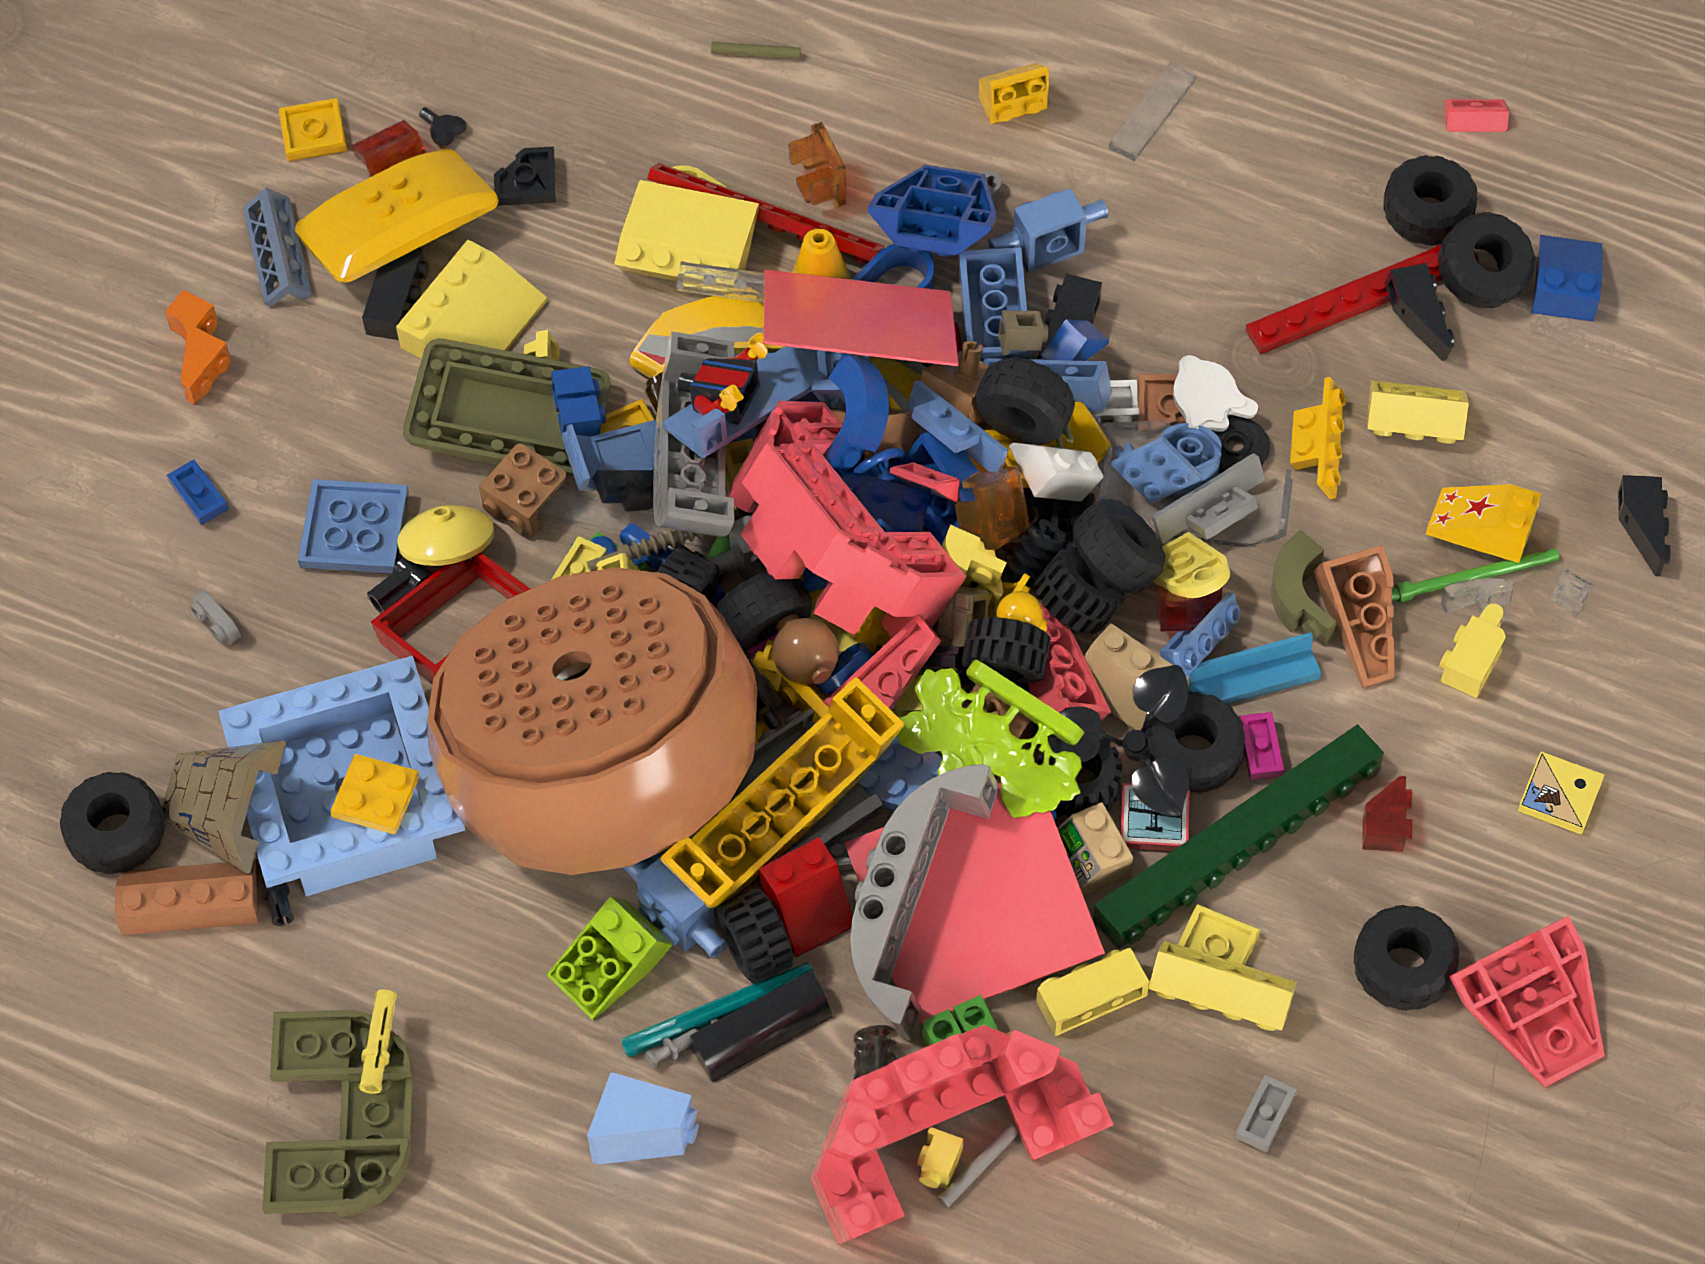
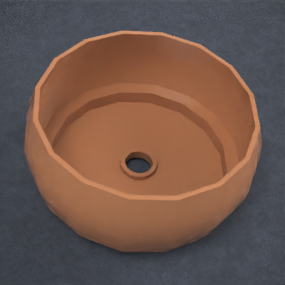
(600, 762)

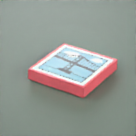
(1150, 829)

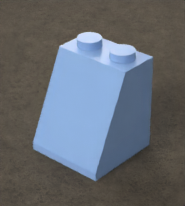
(640, 1122)

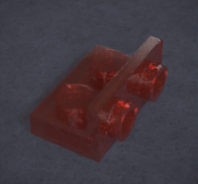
(388, 147)

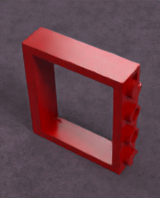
(429, 597)

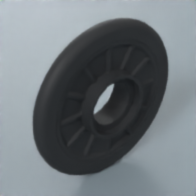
(1249, 434)

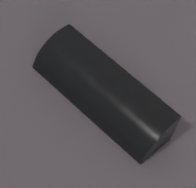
(760, 1026)

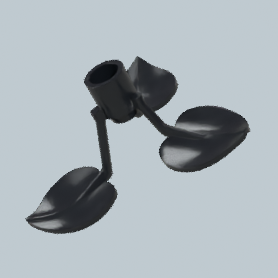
(1166, 780)

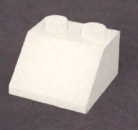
(1057, 471)

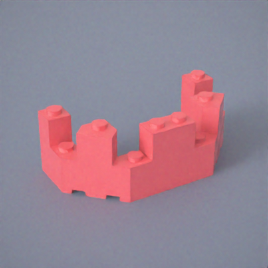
(817, 523)
(932, 1086)

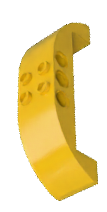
(786, 797)

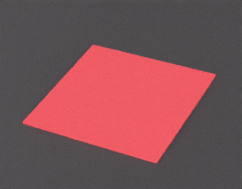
(859, 318)
(991, 910)

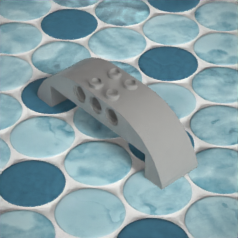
(685, 486)
(896, 881)

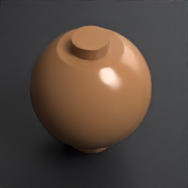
(804, 650)

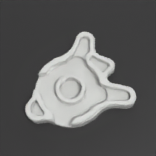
(1208, 394)

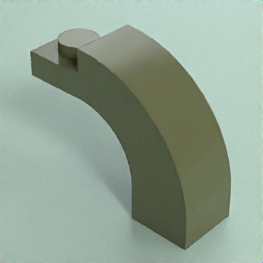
(1289, 599)

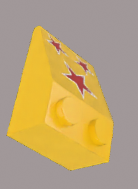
(1486, 518)

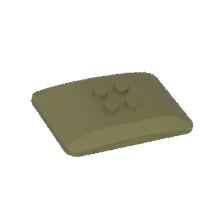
(486, 401)

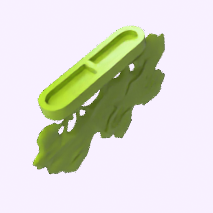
(978, 737)

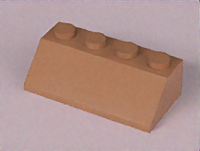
(186, 898)

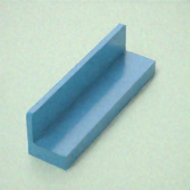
(1257, 670)

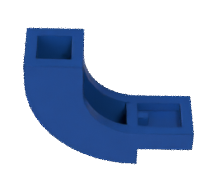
(865, 410)

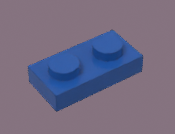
(197, 492)

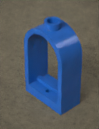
(897, 256)

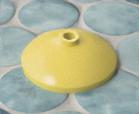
(445, 535)

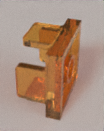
(830, 175)
(999, 507)

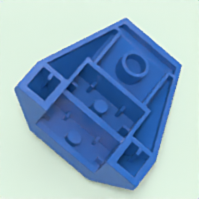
(935, 210)

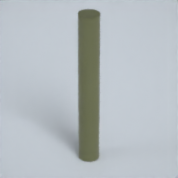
(755, 50)

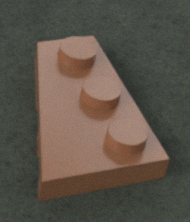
(1156, 398)

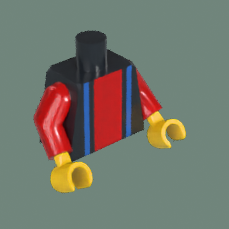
(726, 382)

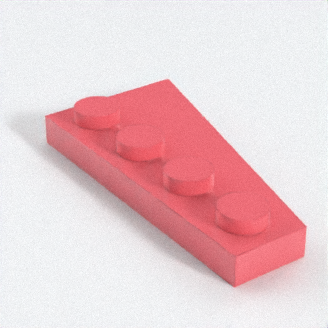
(896, 663)

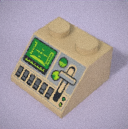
(1095, 849)

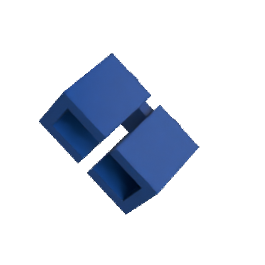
(576, 400)

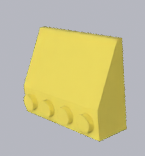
(685, 226)
(472, 302)

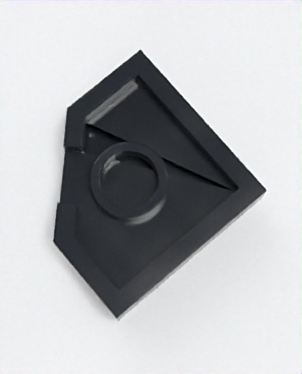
(528, 178)

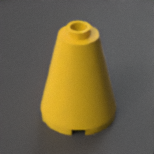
(820, 256)

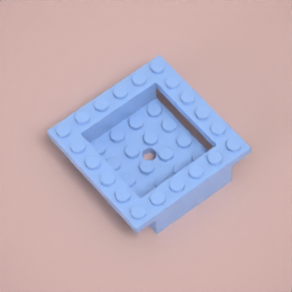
(322, 733)

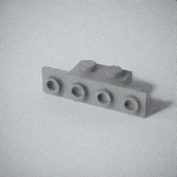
(1214, 503)

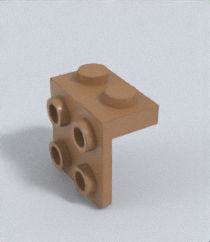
(521, 488)

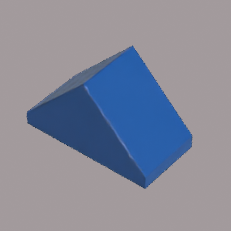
(1075, 341)

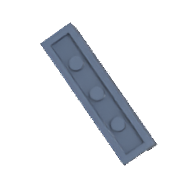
(282, 241)

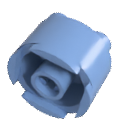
(1199, 447)

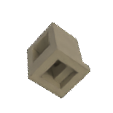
(1021, 331)

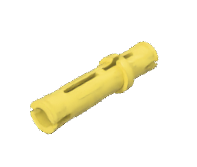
(376, 1055)

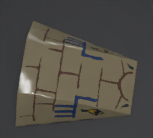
(212, 796)

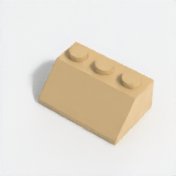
(1116, 665)

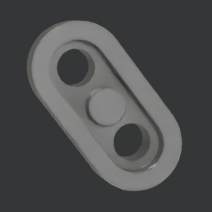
(222, 626)

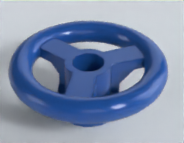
(878, 466)

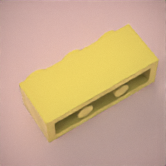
(1092, 991)

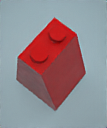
(807, 896)

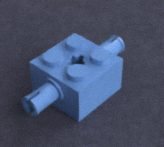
(1050, 229)
(675, 908)

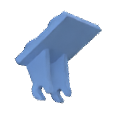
(1155, 469)

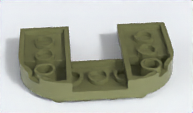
(374, 1128)

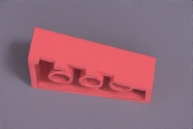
(1067, 674)

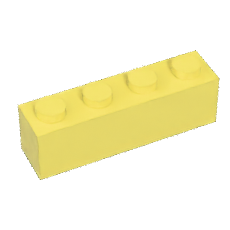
(1222, 986)

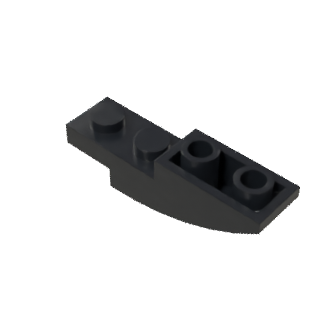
(627, 487)

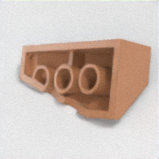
(1360, 600)

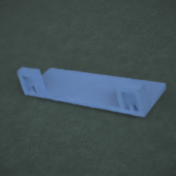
(782, 377)

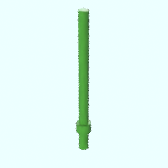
(1405, 591)

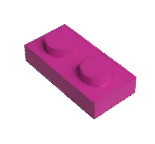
(1262, 746)

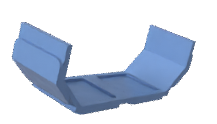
(615, 450)

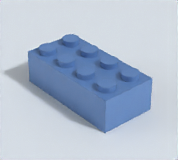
(988, 284)

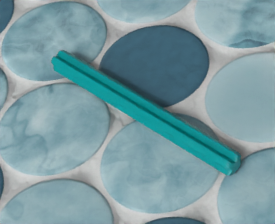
(701, 1015)

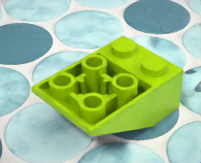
(609, 957)

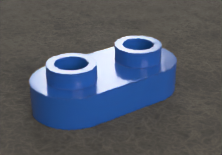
(848, 663)

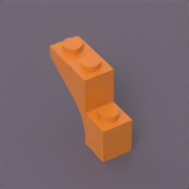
(204, 354)

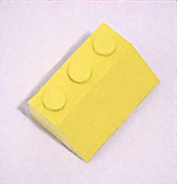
(1417, 411)

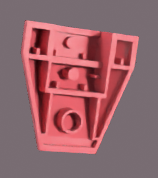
(1537, 1001)

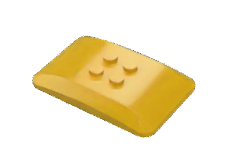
(394, 213)

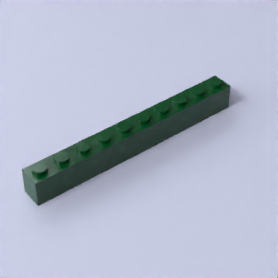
(1238, 837)

